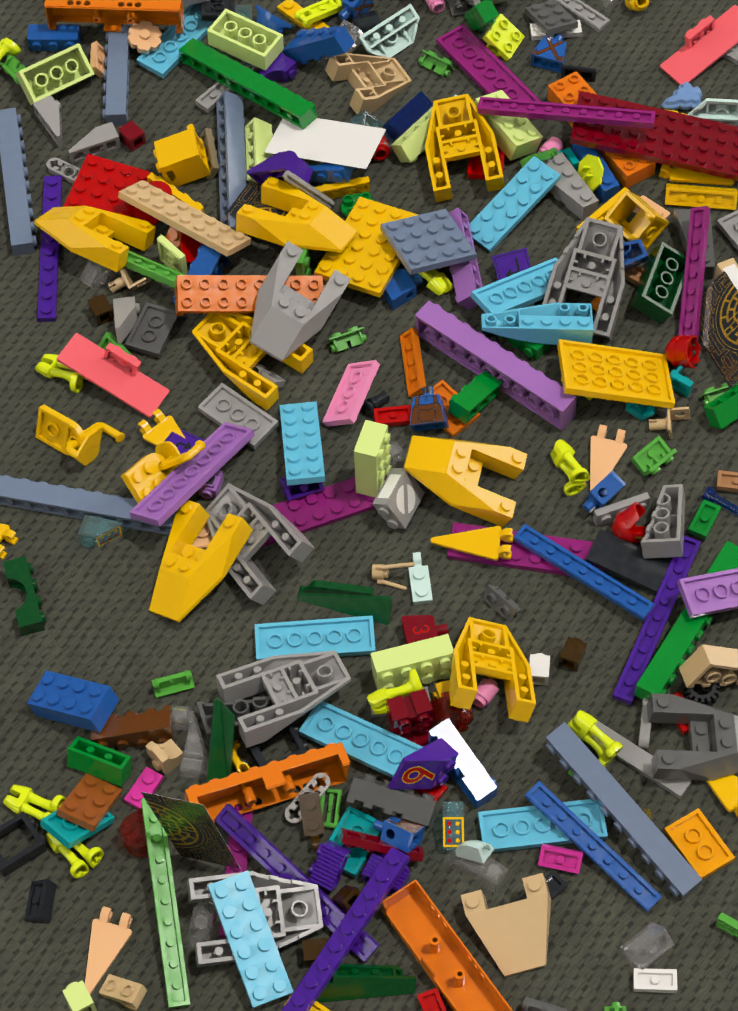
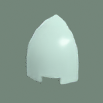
(474, 850)

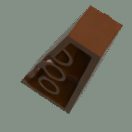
(136, 729)

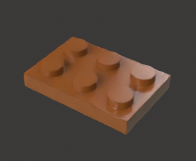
(89, 802)

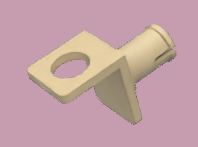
(125, 280)
(666, 423)

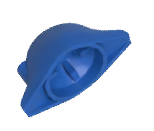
(271, 21)

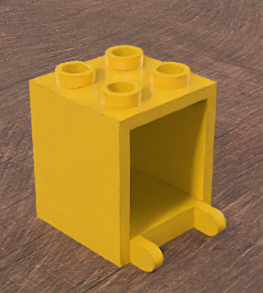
(181, 157)
(645, 225)

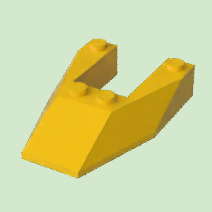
(456, 134)
(305, 225)
(91, 231)
(227, 343)
(454, 469)
(191, 572)
(492, 652)

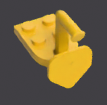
(69, 437)
(156, 467)

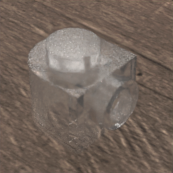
(397, 453)
(182, 717)

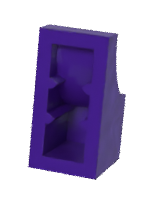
(281, 69)

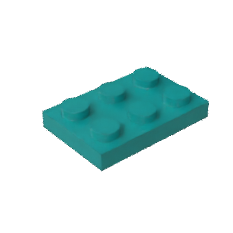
(360, 822)
(70, 833)

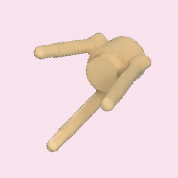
(381, 571)

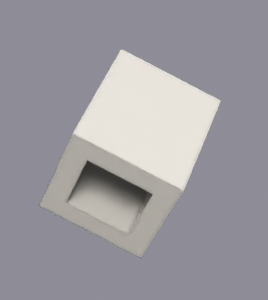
(540, 668)

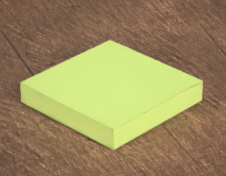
(171, 255)

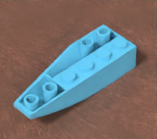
(543, 323)

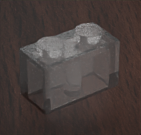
(647, 946)

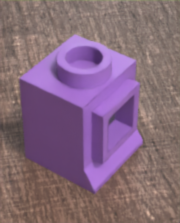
(212, 486)

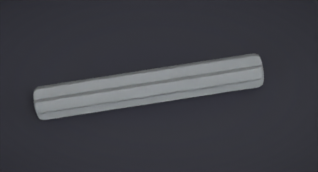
(307, 189)

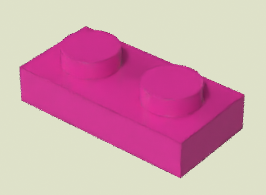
(147, 782)
(560, 858)

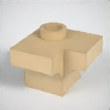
(164, 756)

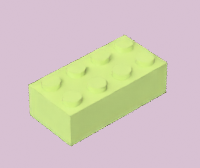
(245, 39)
(54, 73)
(513, 134)
(372, 458)
(429, 657)

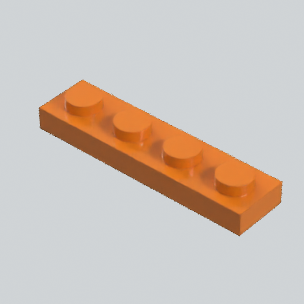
(412, 362)

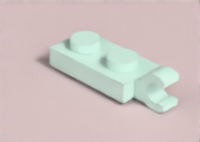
(420, 581)

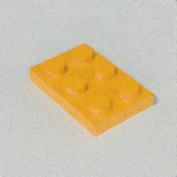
(699, 843)

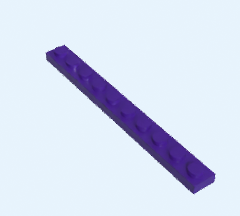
(49, 255)
(655, 622)
(281, 866)
(348, 931)

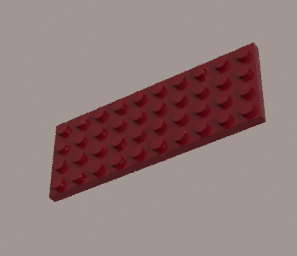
(673, 141)

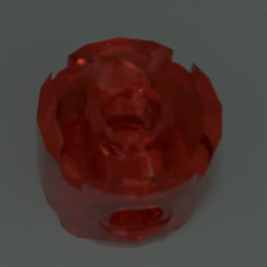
(458, 716)
(134, 835)

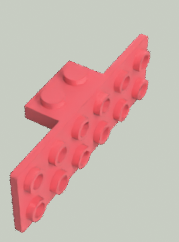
(703, 46)
(113, 372)

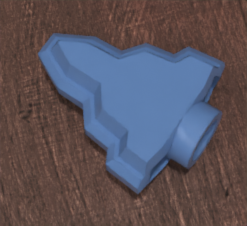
(684, 97)

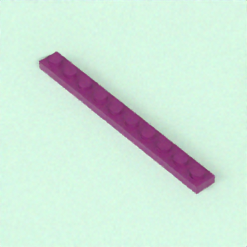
(566, 112)

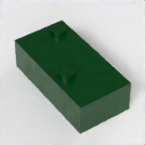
(660, 283)

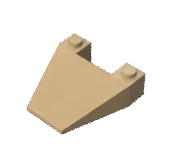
(372, 77)
(515, 931)

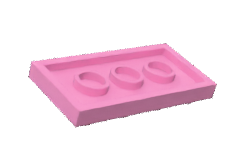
(351, 393)

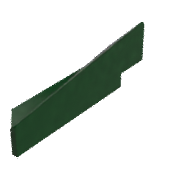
(347, 599)
(221, 741)
(366, 981)

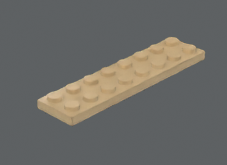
(184, 218)

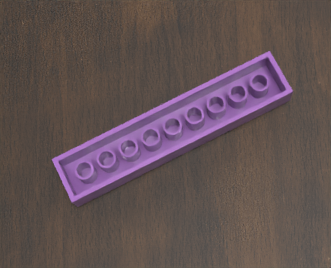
(480, 354)

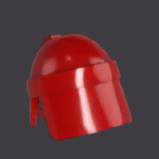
(680, 351)
(625, 524)

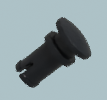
(375, 402)

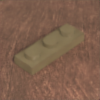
(208, 140)

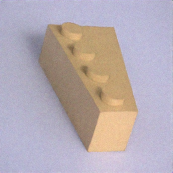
(710, 665)

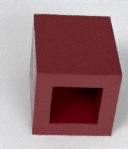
(132, 135)

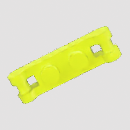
(318, 11)

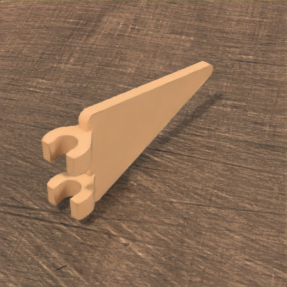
(605, 454)
(105, 945)

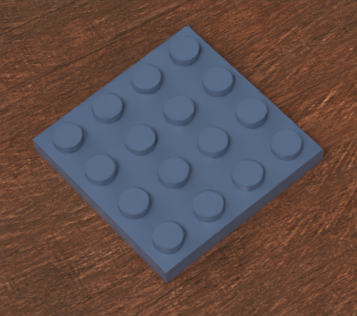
(428, 241)

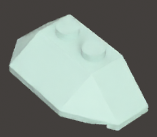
(392, 34)
(717, 110)

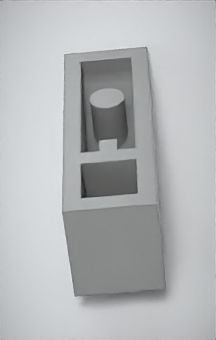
(49, 114)
(98, 141)
(125, 316)

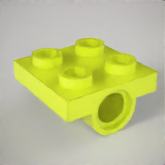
(503, 38)

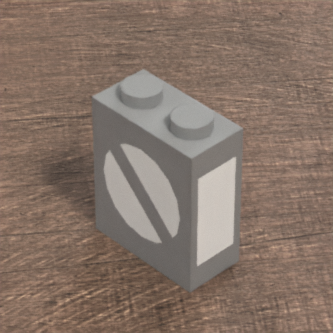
(398, 498)

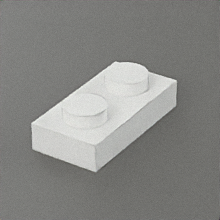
(655, 980)

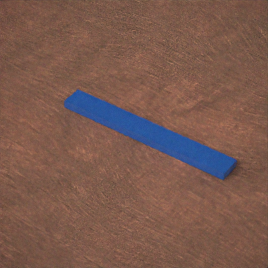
(584, 572)
(593, 846)

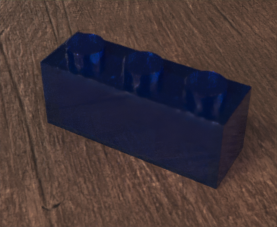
(407, 116)

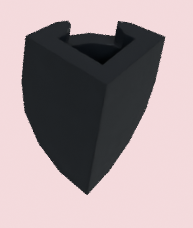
(367, 20)

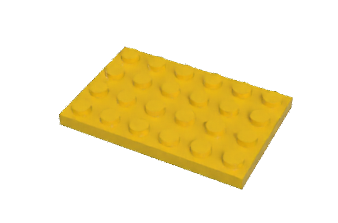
(369, 256)
(615, 374)

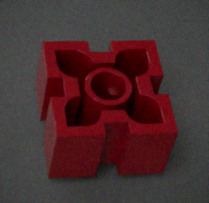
(410, 713)

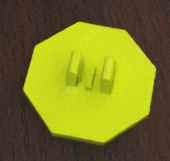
(591, 171)

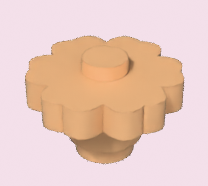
(144, 37)

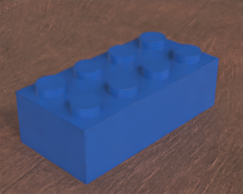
(73, 701)

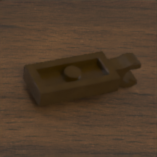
(312, 817)

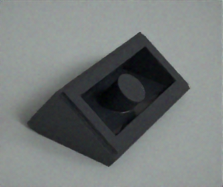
(587, 74)
(40, 901)

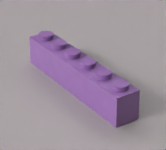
(465, 274)

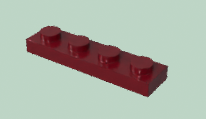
(373, 843)

